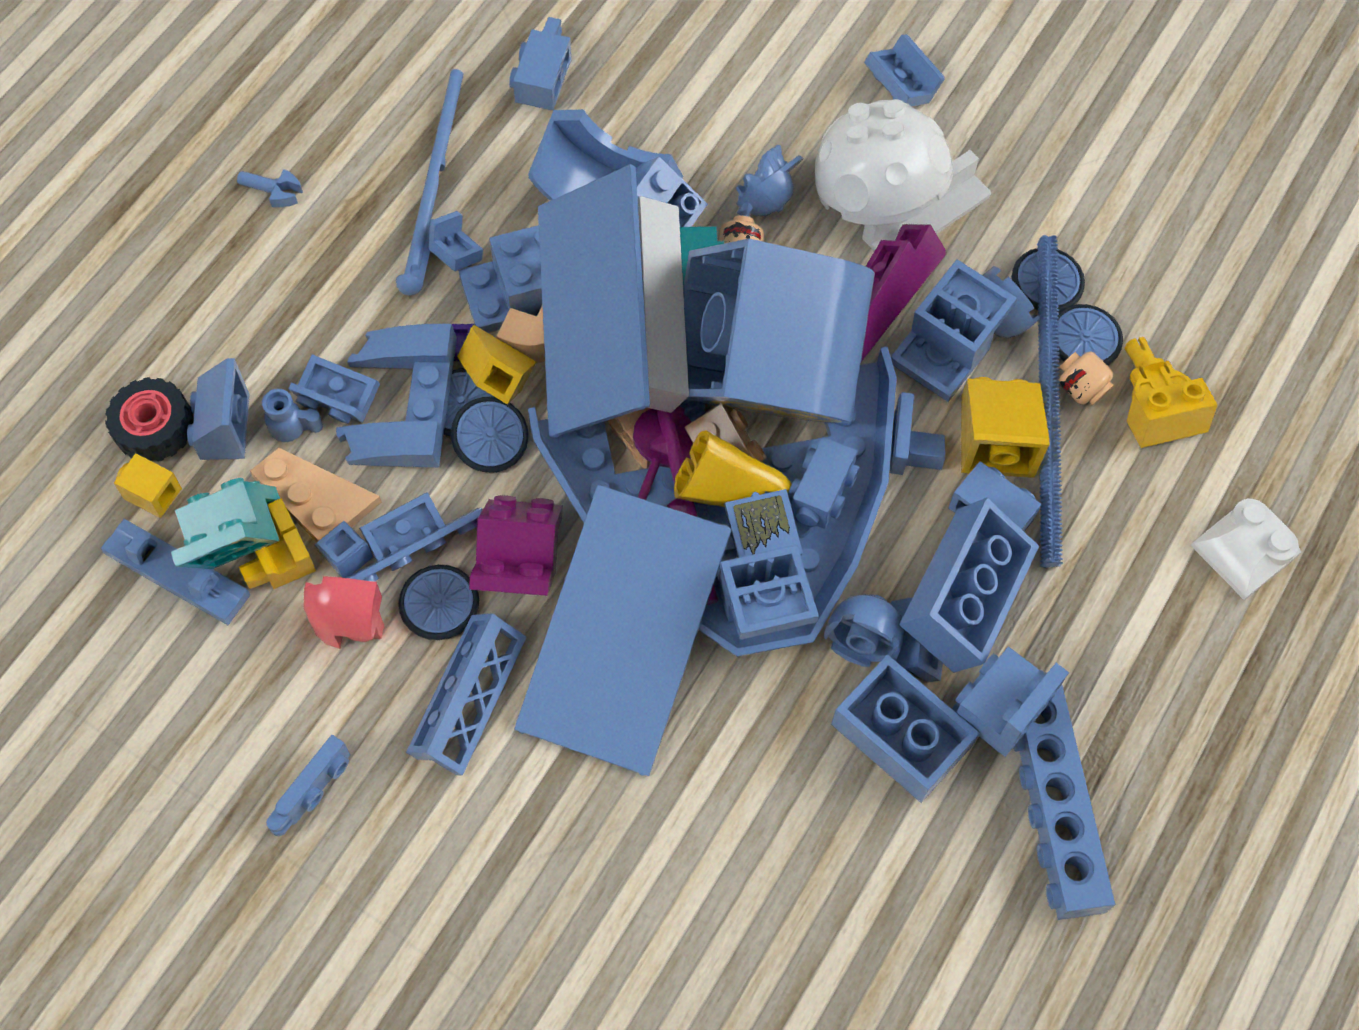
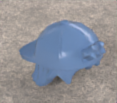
(769, 186)

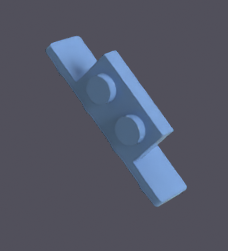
(406, 531)

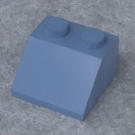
(219, 413)

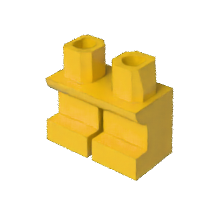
(282, 560)

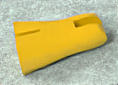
(724, 473)

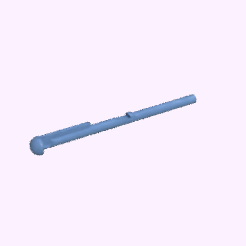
(412, 280)

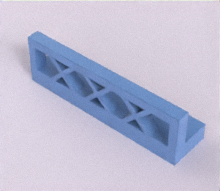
(455, 688)

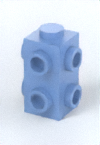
(820, 490)

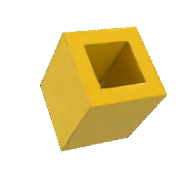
(147, 485)

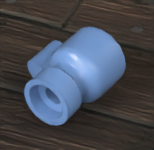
(285, 418)

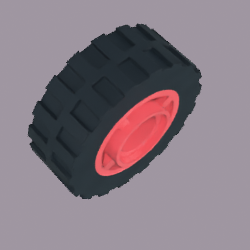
(136, 405)

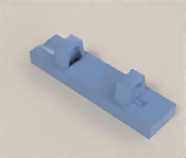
(199, 587)

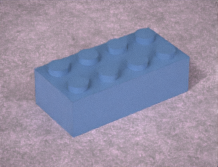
(970, 586)

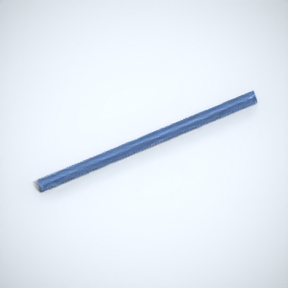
(1049, 384)

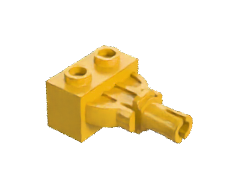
(1165, 401)

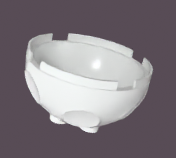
(882, 163)

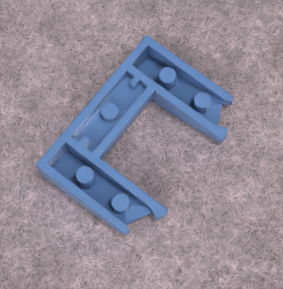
(418, 439)

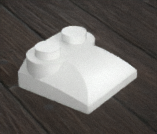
(1248, 546)

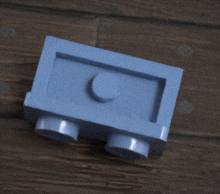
(906, 72)
(336, 389)

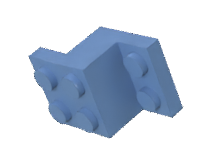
(507, 281)
(952, 330)
(765, 591)
(1007, 698)

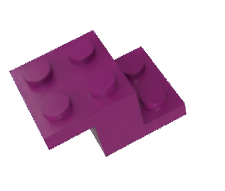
(516, 546)

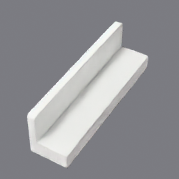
(962, 196)

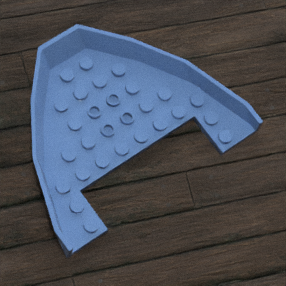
(829, 554)

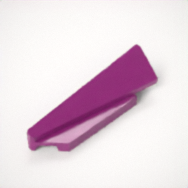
(899, 272)

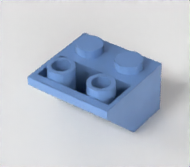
(662, 183)

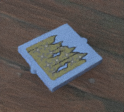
(762, 523)

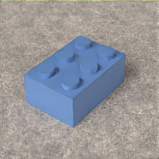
(904, 728)

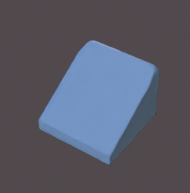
(926, 450)
(344, 550)

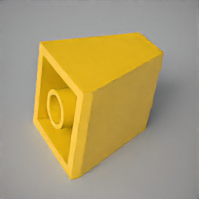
(1003, 426)

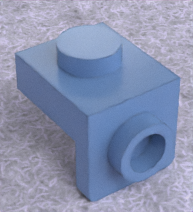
(451, 243)

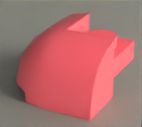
(344, 609)

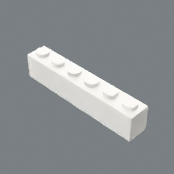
(663, 303)

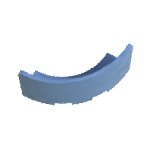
(580, 152)

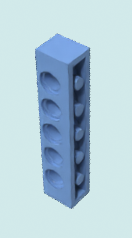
(1068, 897)

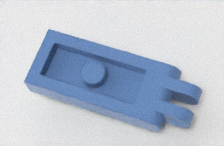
(307, 788)

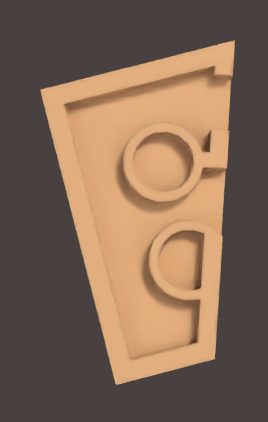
(313, 495)

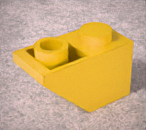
(495, 365)

